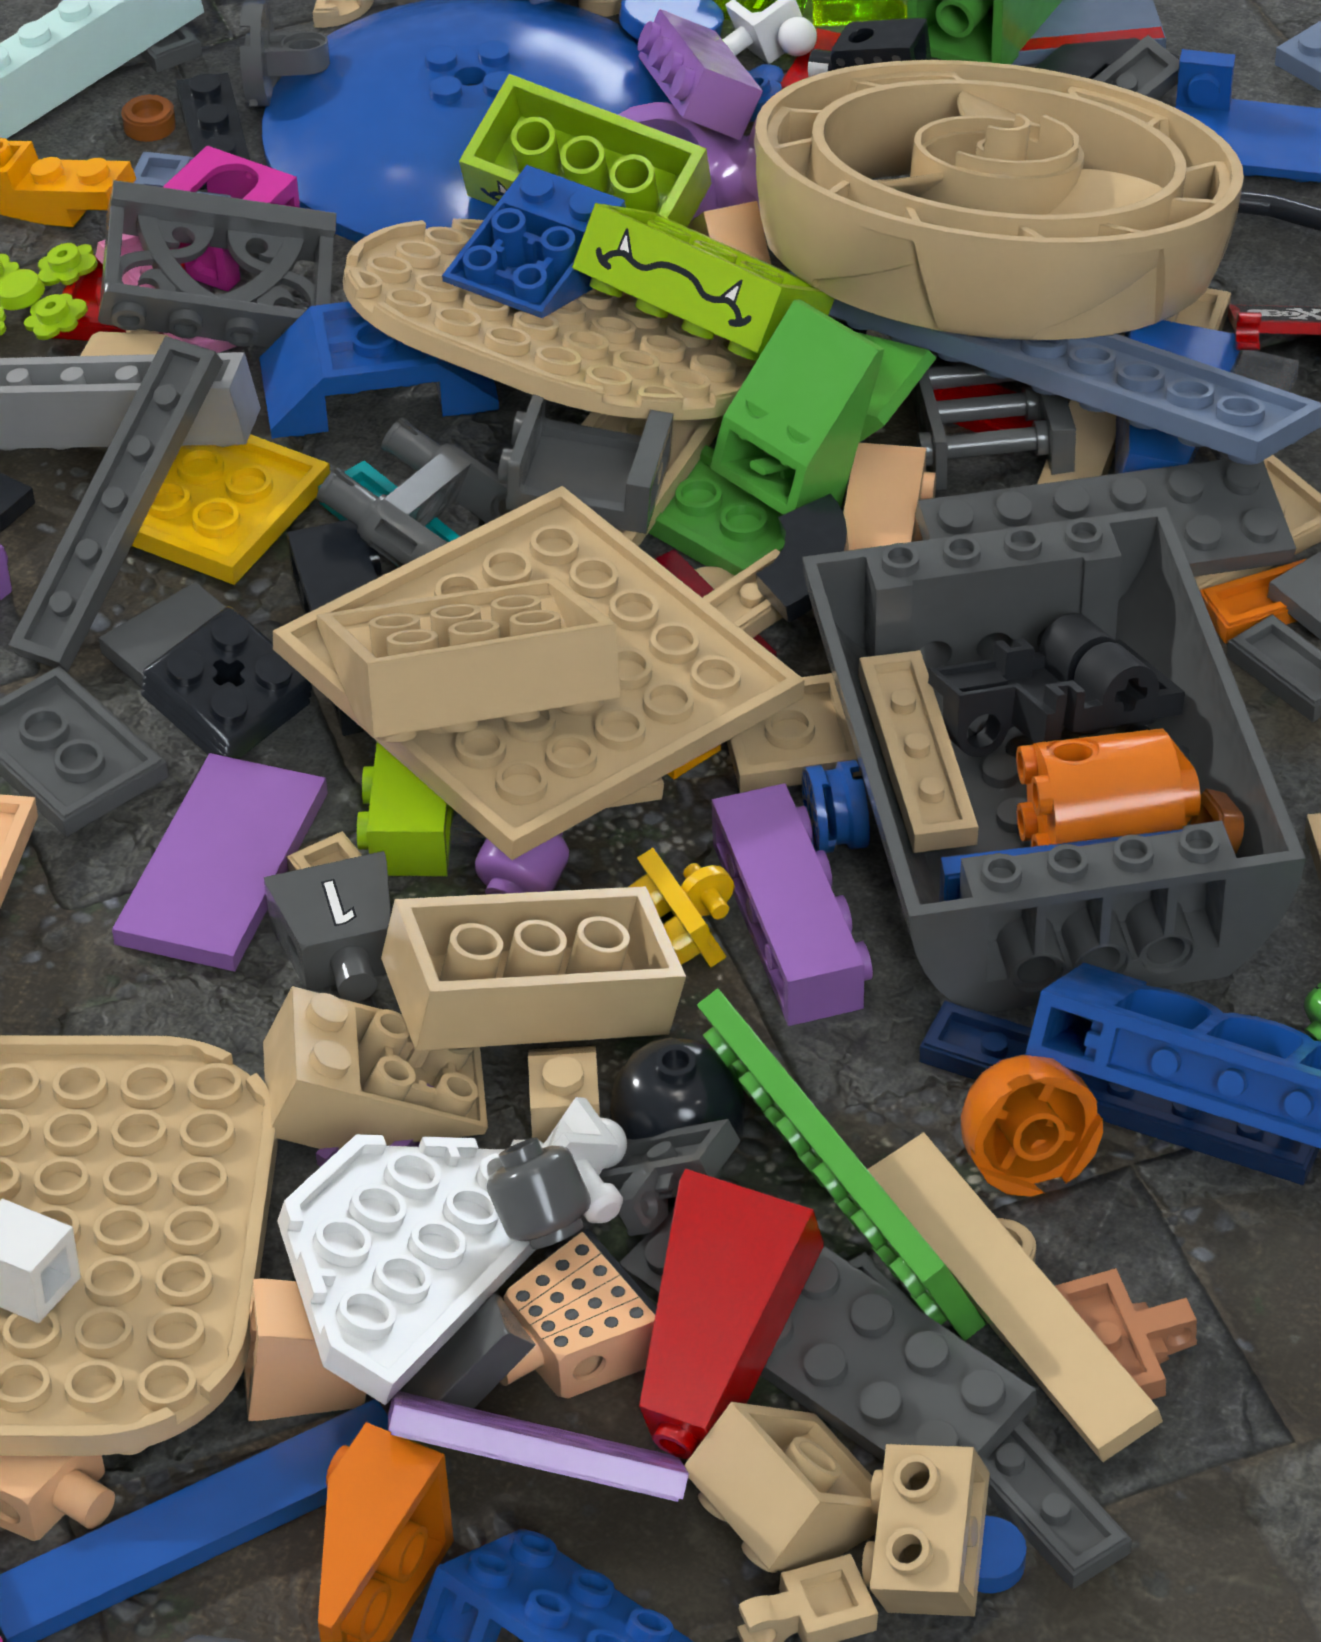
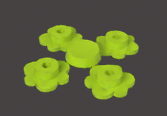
(24, 288)

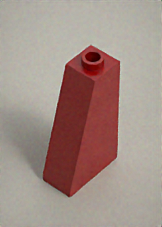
(721, 1303)

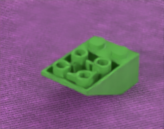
(799, 412)

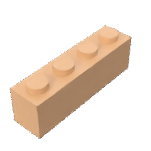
(885, 494)

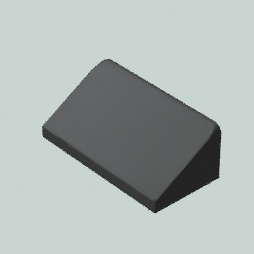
(474, 1357)

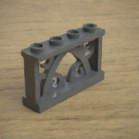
(181, 304)

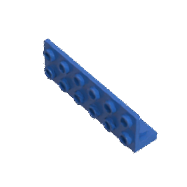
(1264, 135)
(535, 1596)

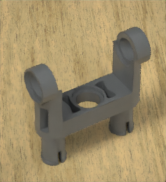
(397, 521)

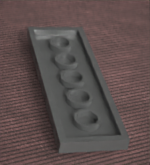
(1218, 508)
(874, 1361)

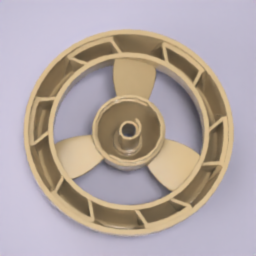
(1025, 206)

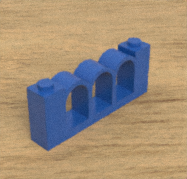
(1182, 1051)

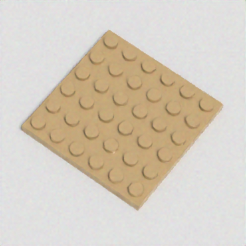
(682, 675)

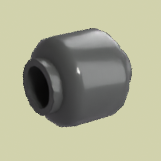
(538, 1193)

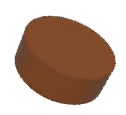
(148, 118)

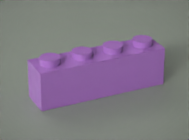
(699, 74)
(790, 904)

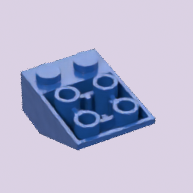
(530, 244)

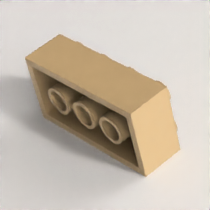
(531, 967)

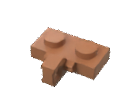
(1133, 1331)

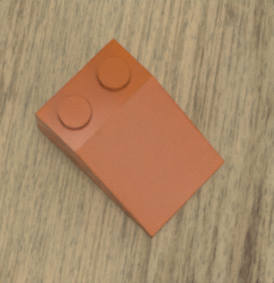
(381, 1534)

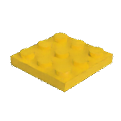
(228, 505)

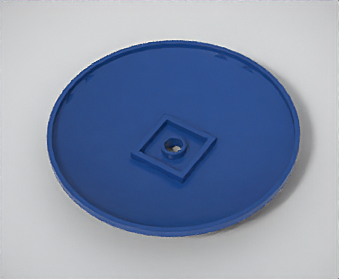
(395, 111)

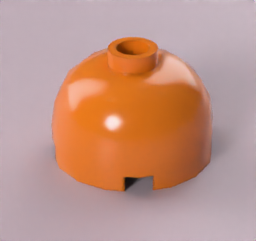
(1030, 1124)

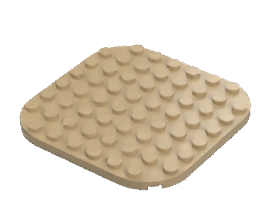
(168, 1187)

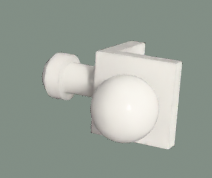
(770, 32)
(595, 1146)

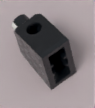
(874, 43)

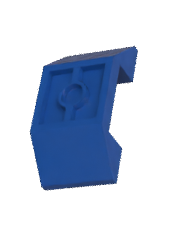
(342, 353)

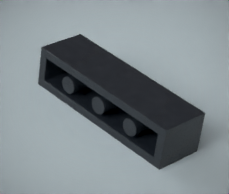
(327, 565)

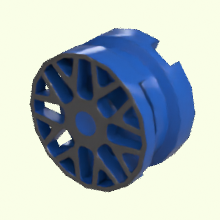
(836, 806)

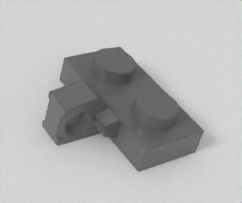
(656, 1163)

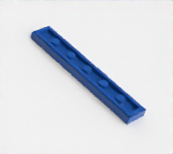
(176, 1531)

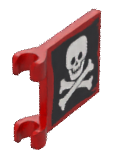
(1256, 319)

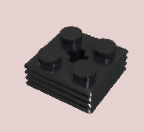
(256, 690)

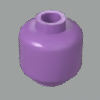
(531, 872)

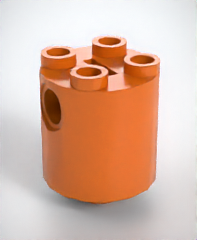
(1105, 787)

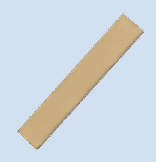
(1018, 1299)

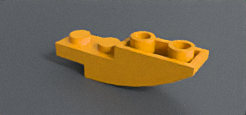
(54, 189)

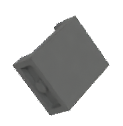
(604, 468)

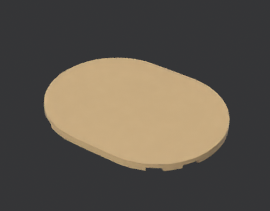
(584, 355)

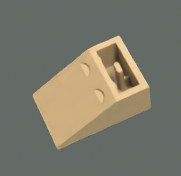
(355, 1071)

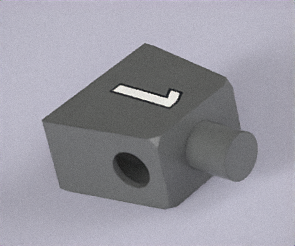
(333, 922)

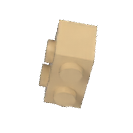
(927, 1530)

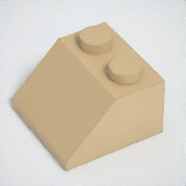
(783, 1486)

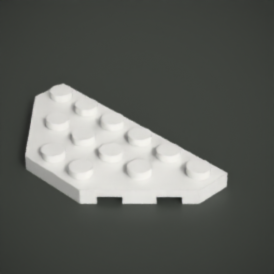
(396, 1253)

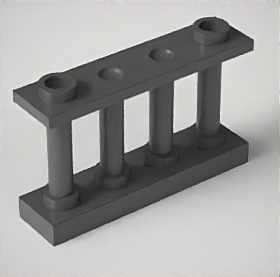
(1050, 435)

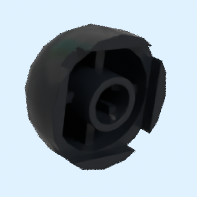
(675, 1087)

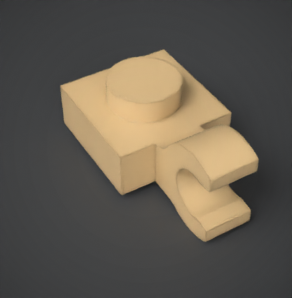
(815, 1601)

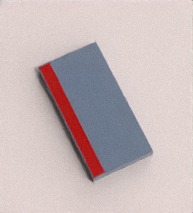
(1091, 22)

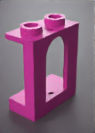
(241, 180)

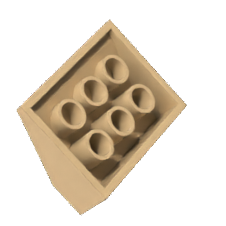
(472, 658)

